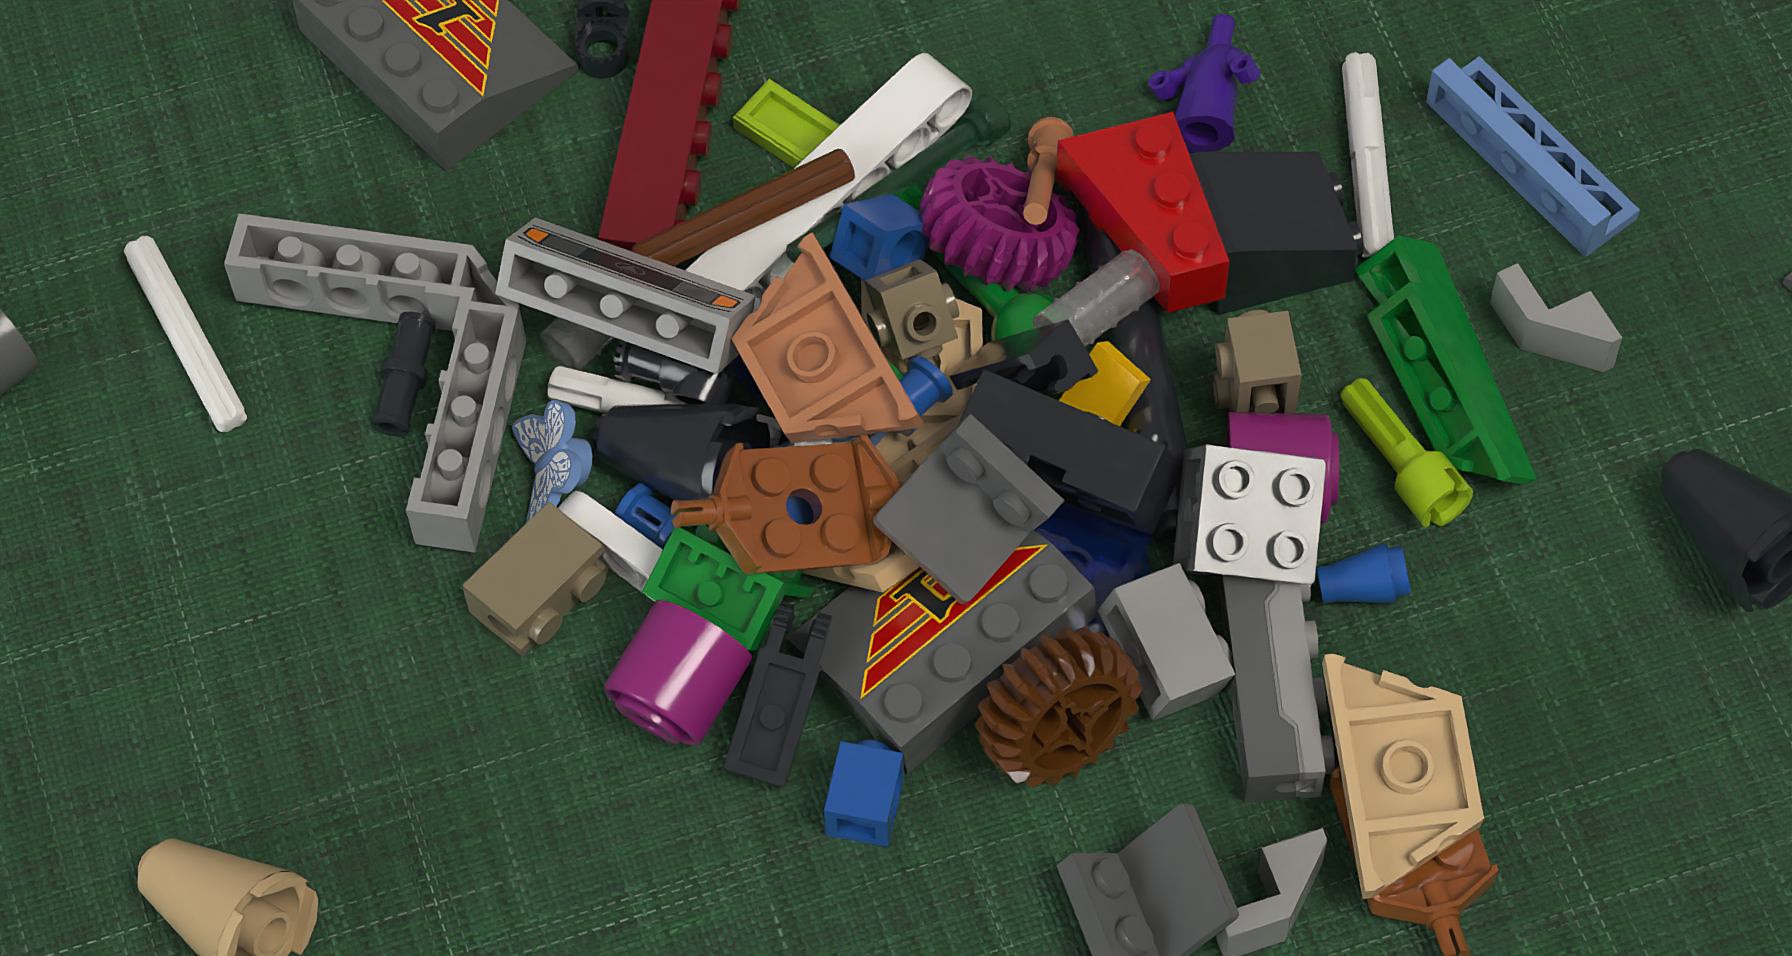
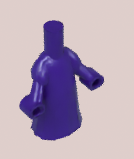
(1210, 89)

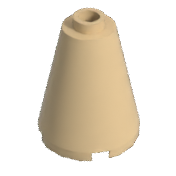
(227, 901)

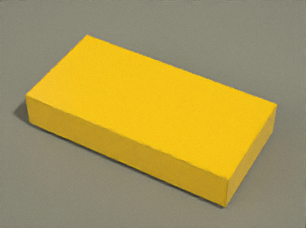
(1112, 389)

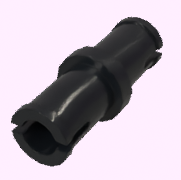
(403, 374)

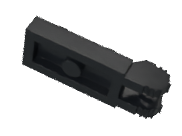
(777, 702)

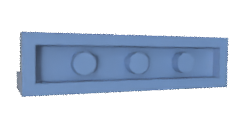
(1523, 160)

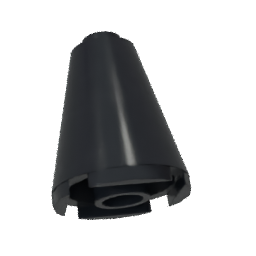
(676, 445)
(1735, 523)

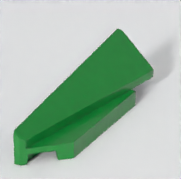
(1441, 360)

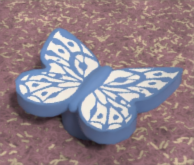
(558, 457)

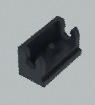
(1038, 359)

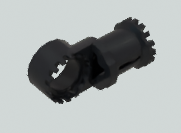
(594, 27)
(673, 375)

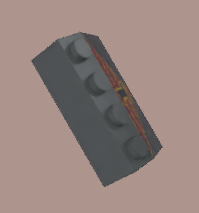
(439, 66)
(922, 661)

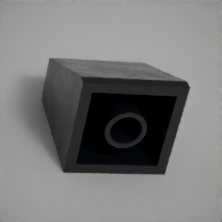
(1277, 224)

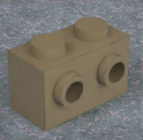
(1257, 365)

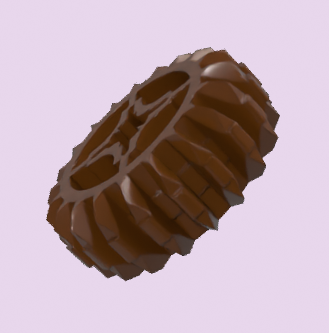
(1058, 706)

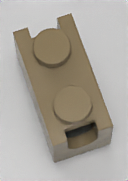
(536, 579)

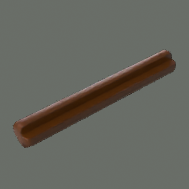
(749, 209)

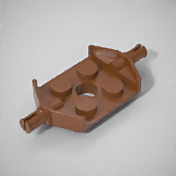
(838, 480)
(1437, 889)

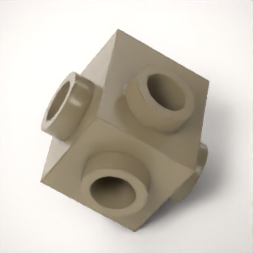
(912, 310)

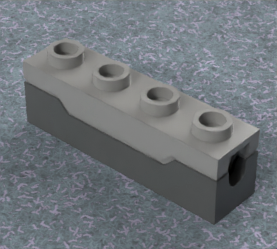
(1274, 689)

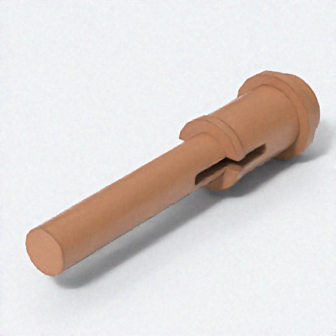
(1043, 163)

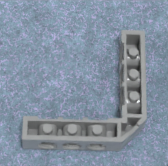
(377, 280)

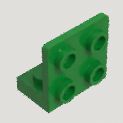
(707, 580)

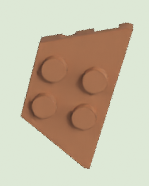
(820, 357)

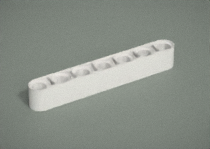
(878, 138)

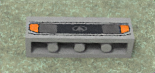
(623, 294)

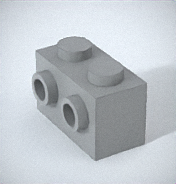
(1169, 639)

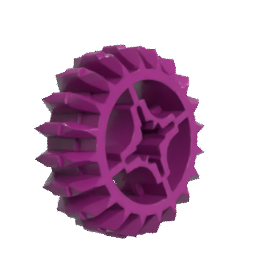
(979, 224)

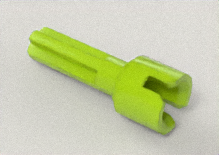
(1423, 478)

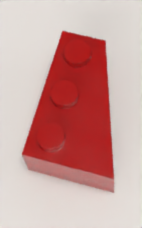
(1149, 200)

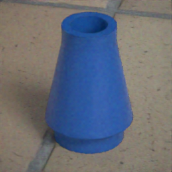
(1366, 577)

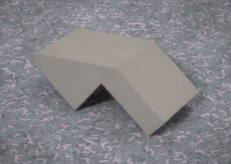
(1569, 332)
(1287, 876)

